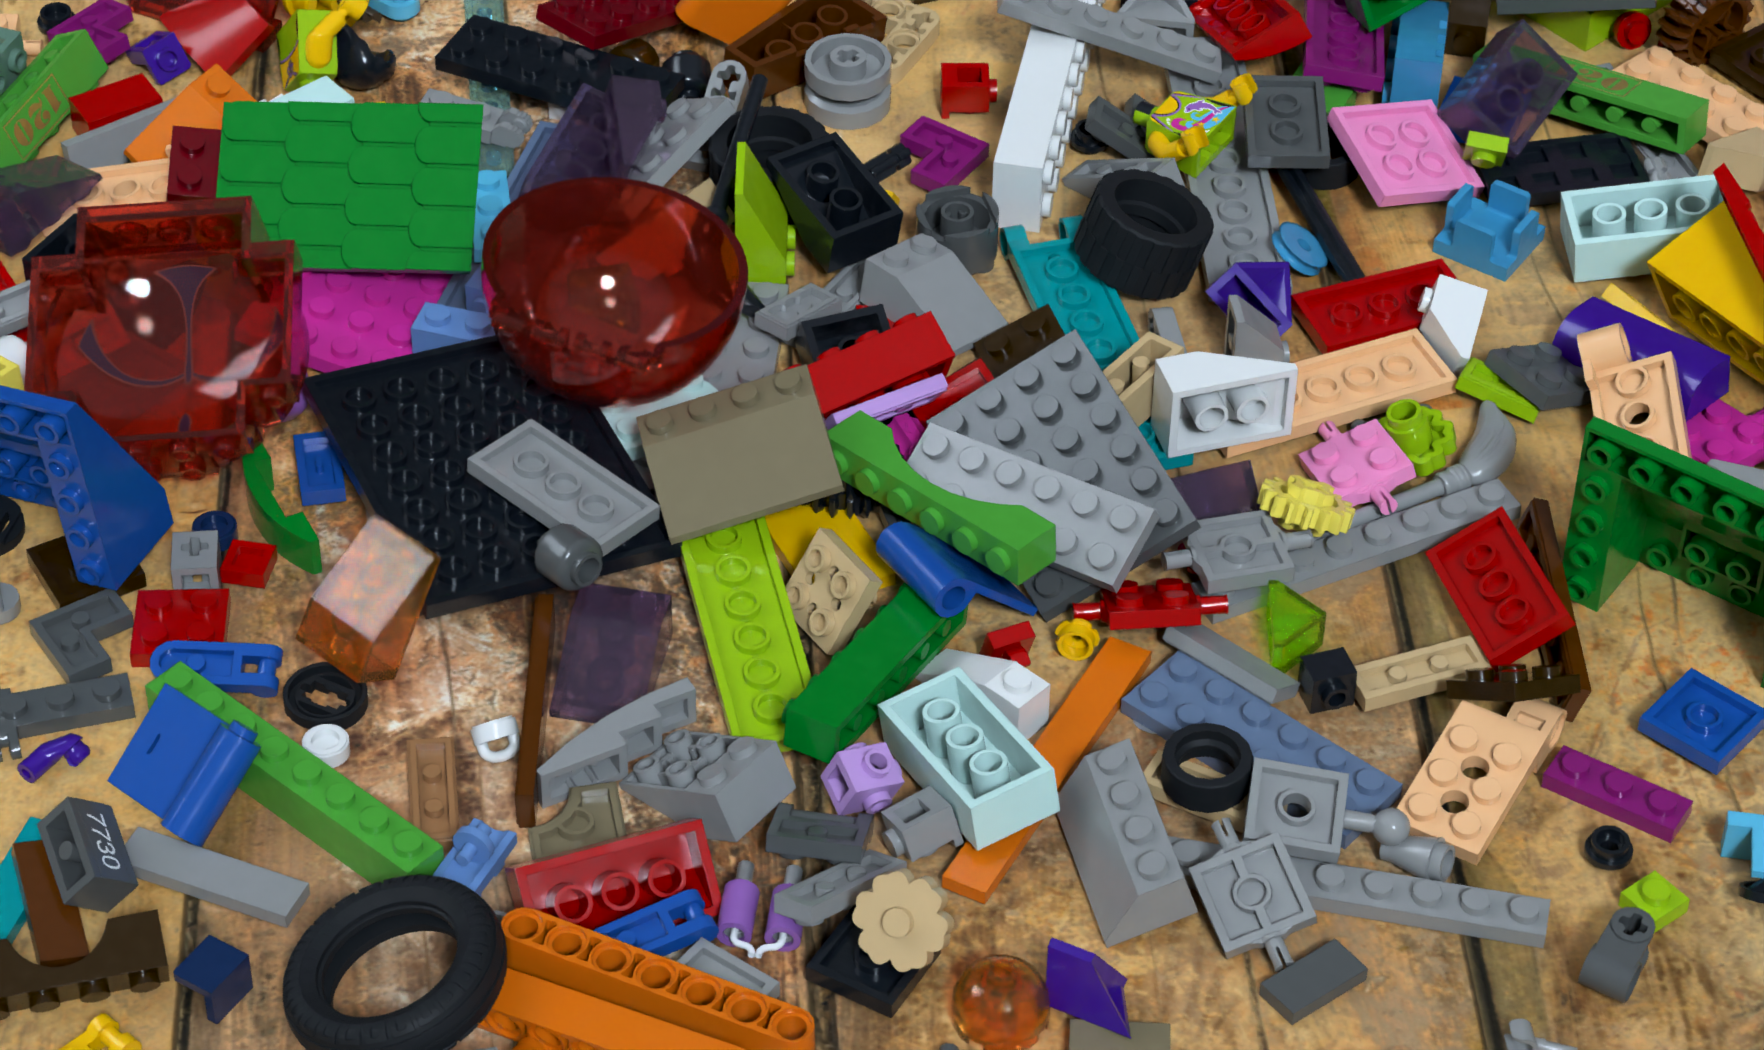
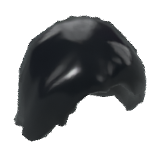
(358, 65)

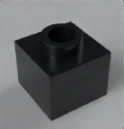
(1327, 680)

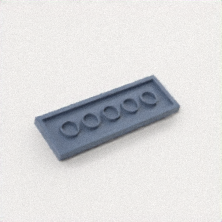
(1190, 693)

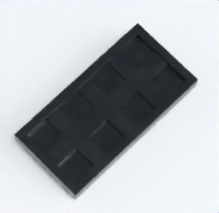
(1566, 165)

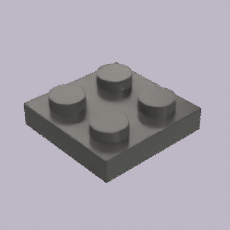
(1541, 375)

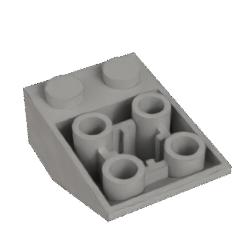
(714, 779)

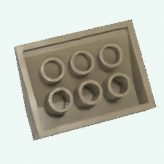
(739, 454)

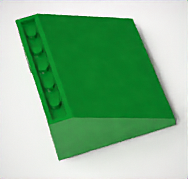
(1663, 511)

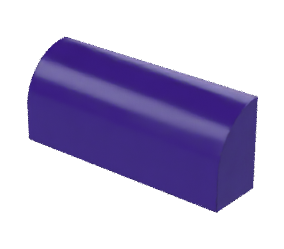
(1700, 369)

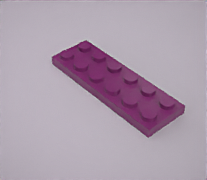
(1342, 47)

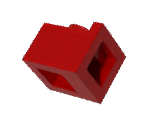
(966, 88)

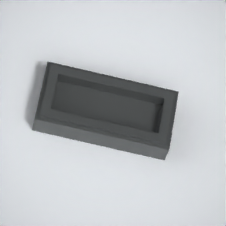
(1313, 981)

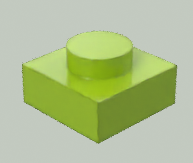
(1485, 149)
(1657, 898)

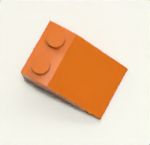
(196, 106)

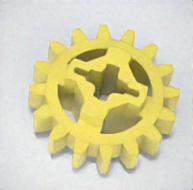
(1305, 505)

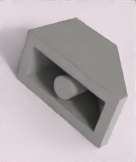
(1252, 333)

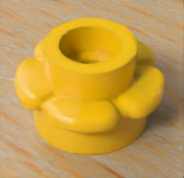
(1076, 647)

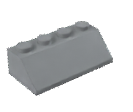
(1122, 846)

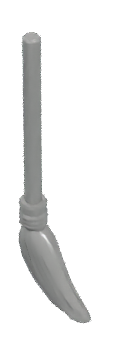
(1482, 460)

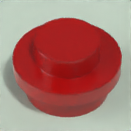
(1632, 29)

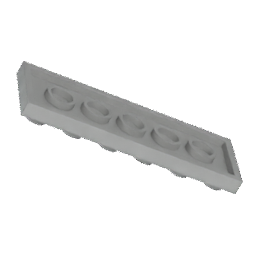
(1095, 528)

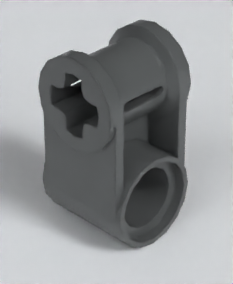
(1619, 954)

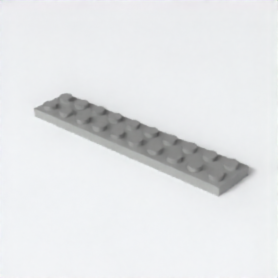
(1235, 195)

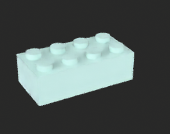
(1623, 226)
(970, 755)

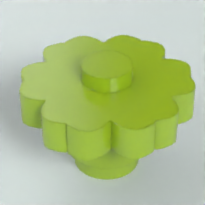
(1420, 434)

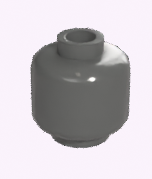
(568, 557)

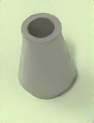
(1422, 857)

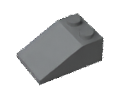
(929, 277)

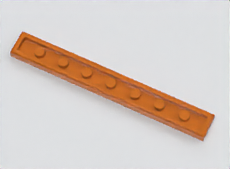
(1063, 745)

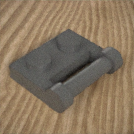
(819, 835)

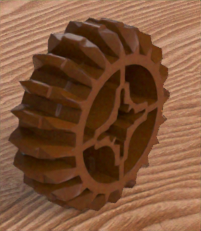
(1698, 26)

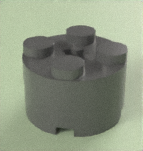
(962, 224)

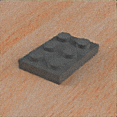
(1287, 123)

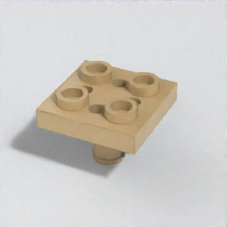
(838, 596)

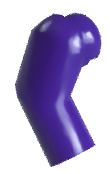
(50, 753)

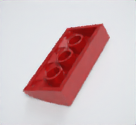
(1250, 26)

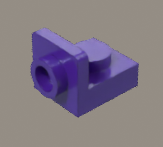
(161, 55)

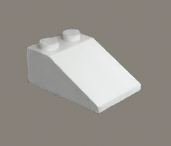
(1220, 401)

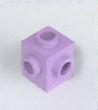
(862, 778)

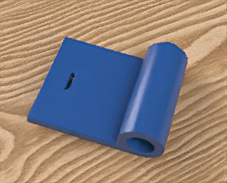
(942, 573)
(185, 764)

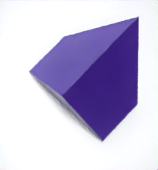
(1261, 285)
(1086, 987)

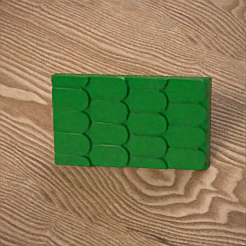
(359, 180)

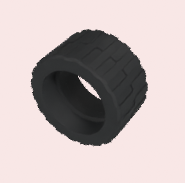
(773, 132)
(1143, 234)

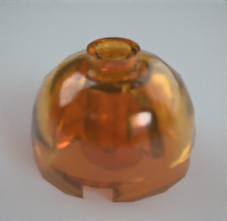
(1000, 1003)

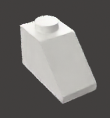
(1451, 319)

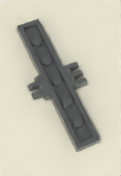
(62, 709)

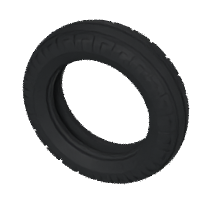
(376, 915)

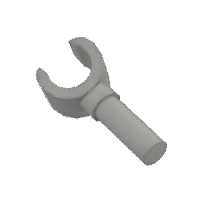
(1523, 1038)

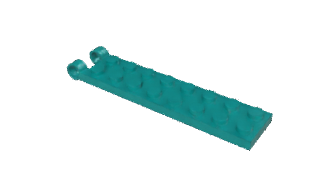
(1080, 301)

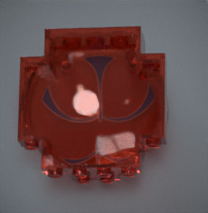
(172, 330)

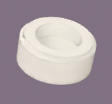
(328, 743)

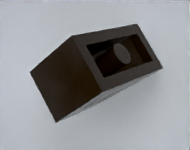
(1467, 27)

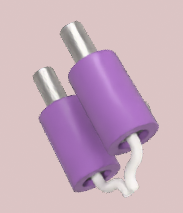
(739, 913)

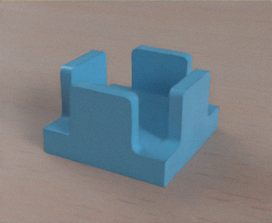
(1492, 234)

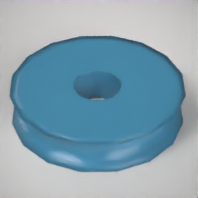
(1299, 248)

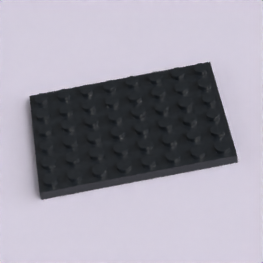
(406, 447)

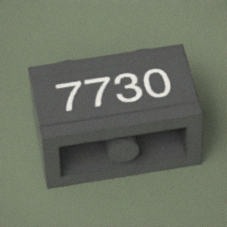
(87, 854)

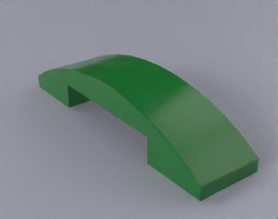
(290, 534)

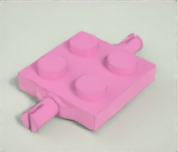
(1359, 464)

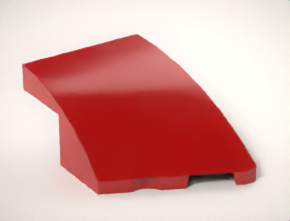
(218, 31)

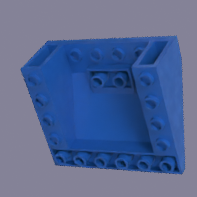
(102, 494)

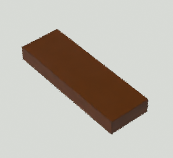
(53, 926)

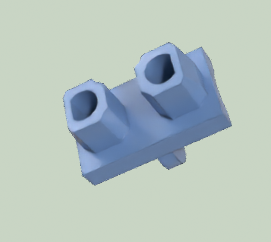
(477, 855)

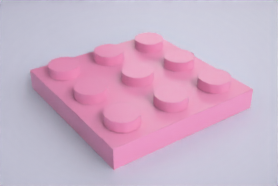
(1403, 152)

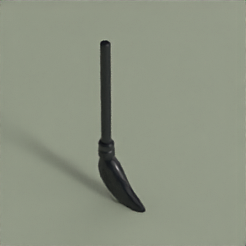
(727, 178)

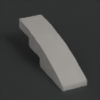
(608, 745)

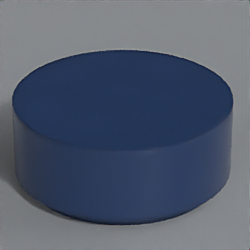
(220, 521)

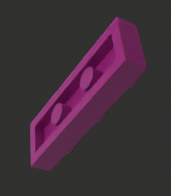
(1617, 794)

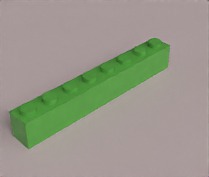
(313, 794)

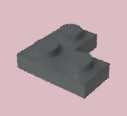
(1117, 127)
(73, 632)

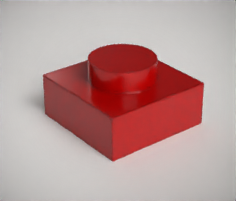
(248, 563)

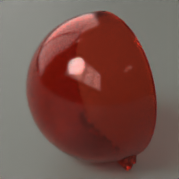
(612, 289)

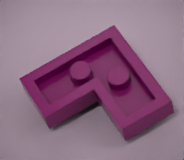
(103, 24)
(946, 153)

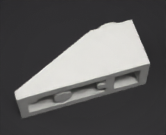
(1009, 685)

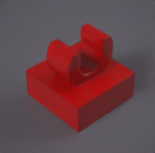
(1010, 643)

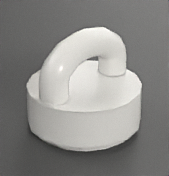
(496, 730)

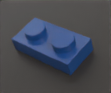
(318, 469)

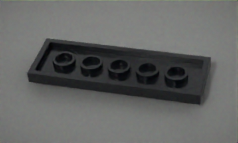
(540, 63)

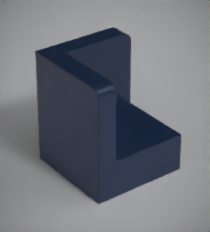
(218, 974)

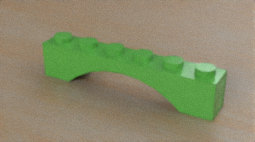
(999, 536)

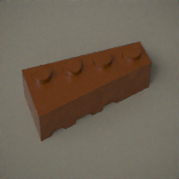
(781, 42)

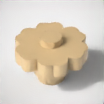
(903, 920)

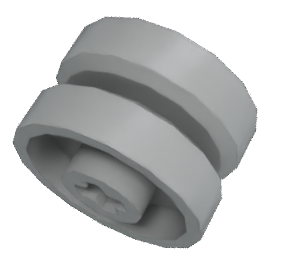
(847, 81)

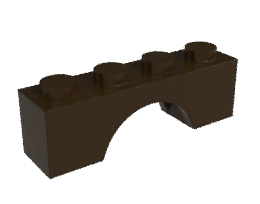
(126, 958)

